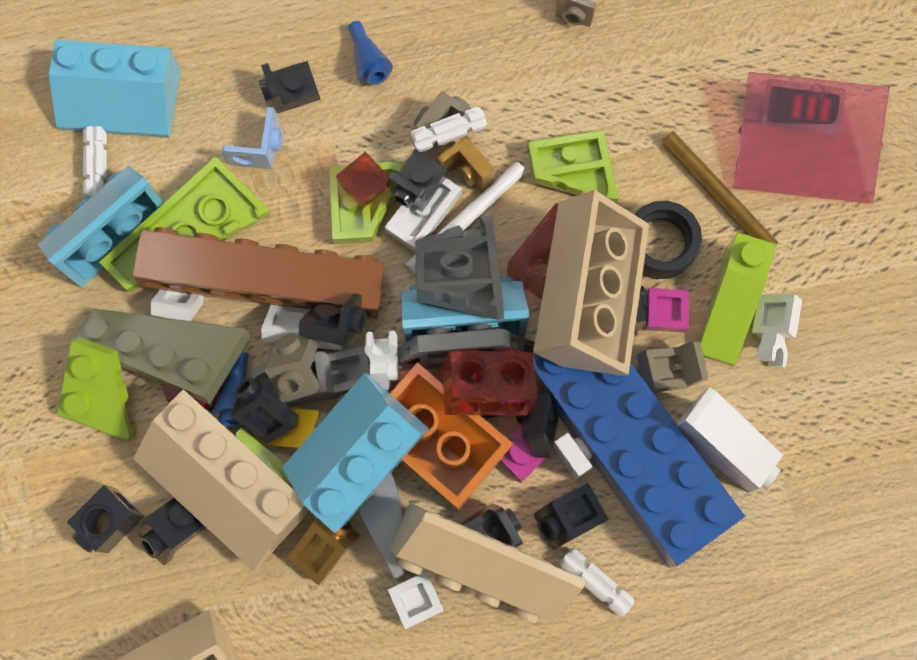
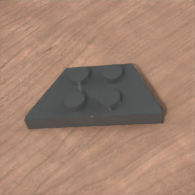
(460, 270)
(433, 348)

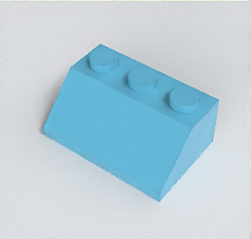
(114, 87)
(100, 225)
(420, 317)
(352, 452)

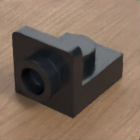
(289, 86)
(417, 181)
(333, 325)
(262, 410)
(540, 425)
(570, 516)

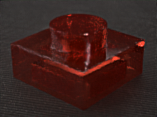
(363, 180)

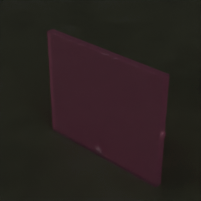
(811, 137)

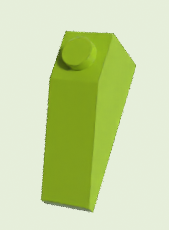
(735, 297)

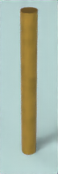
(717, 188)

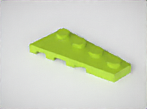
(208, 203)

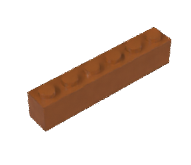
(255, 272)

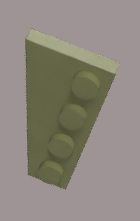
(169, 350)

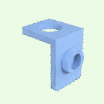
(262, 157)

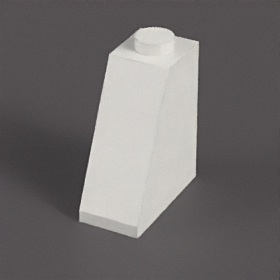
(729, 441)

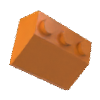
(456, 449)

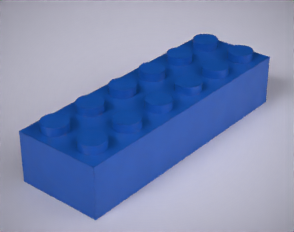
(642, 457)

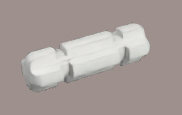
(448, 129)
(94, 160)
(597, 582)

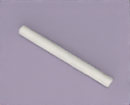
(481, 203)

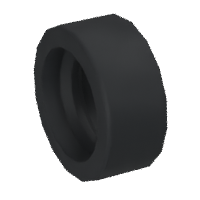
(689, 227)

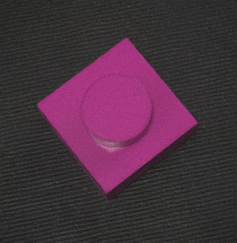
(667, 310)
(520, 458)

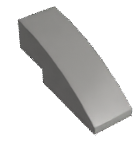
(333, 371)
(382, 517)

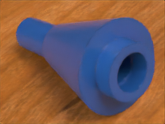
(371, 62)
(226, 399)

